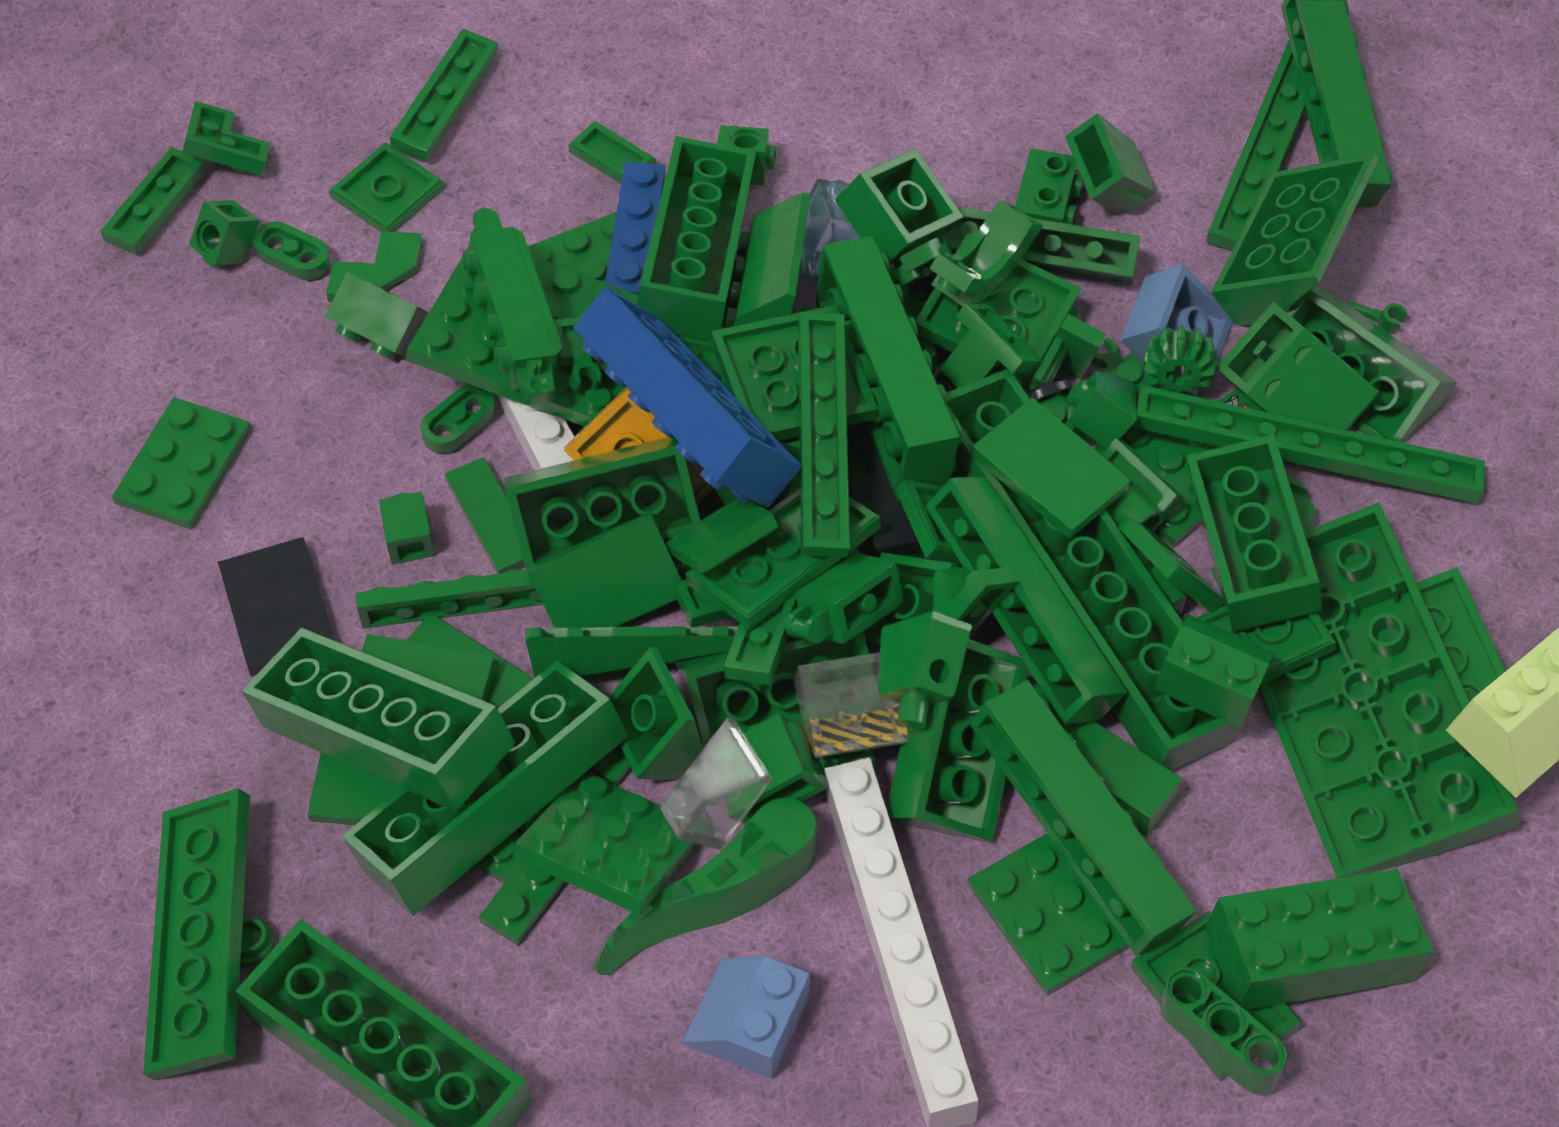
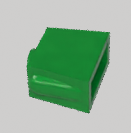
(1110, 165)
(787, 758)

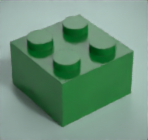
(899, 205)

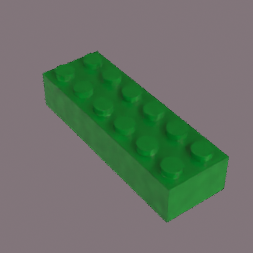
(696, 236)
(912, 423)
(379, 718)
(423, 847)
(377, 1038)

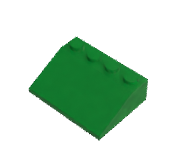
(1290, 236)

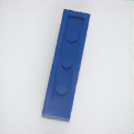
(634, 223)

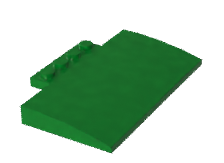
(1376, 711)

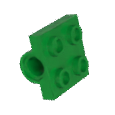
(1148, 496)

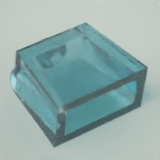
(824, 225)

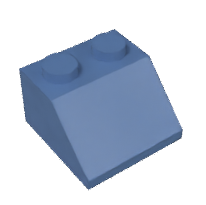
(1170, 300)
(750, 1012)

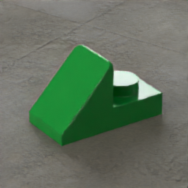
(972, 595)

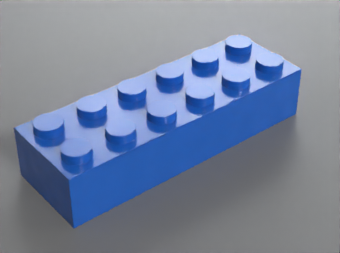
(686, 399)

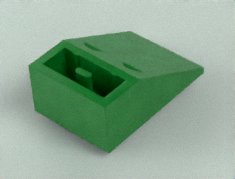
(1296, 373)

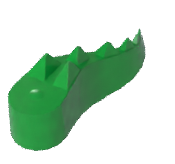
(747, 873)

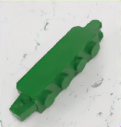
(513, 307)

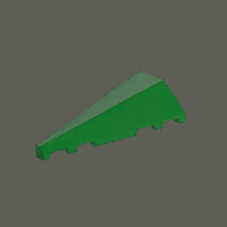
(619, 648)

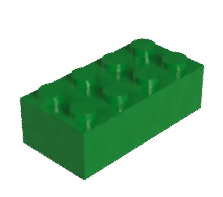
(594, 494)
(1254, 533)
(1318, 939)

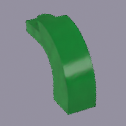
(988, 256)

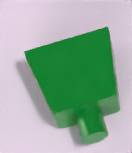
(921, 664)

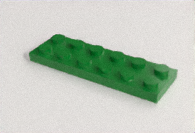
(197, 936)

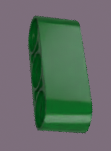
(1231, 1052)

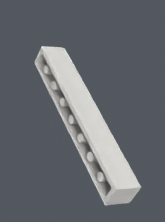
(900, 946)

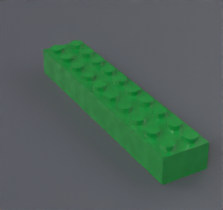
(1105, 589)

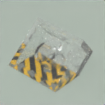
(844, 707)

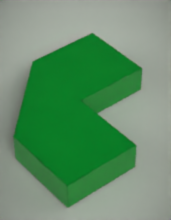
(394, 262)

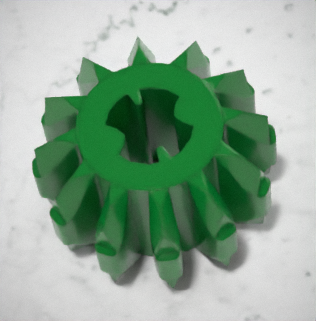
(1180, 360)

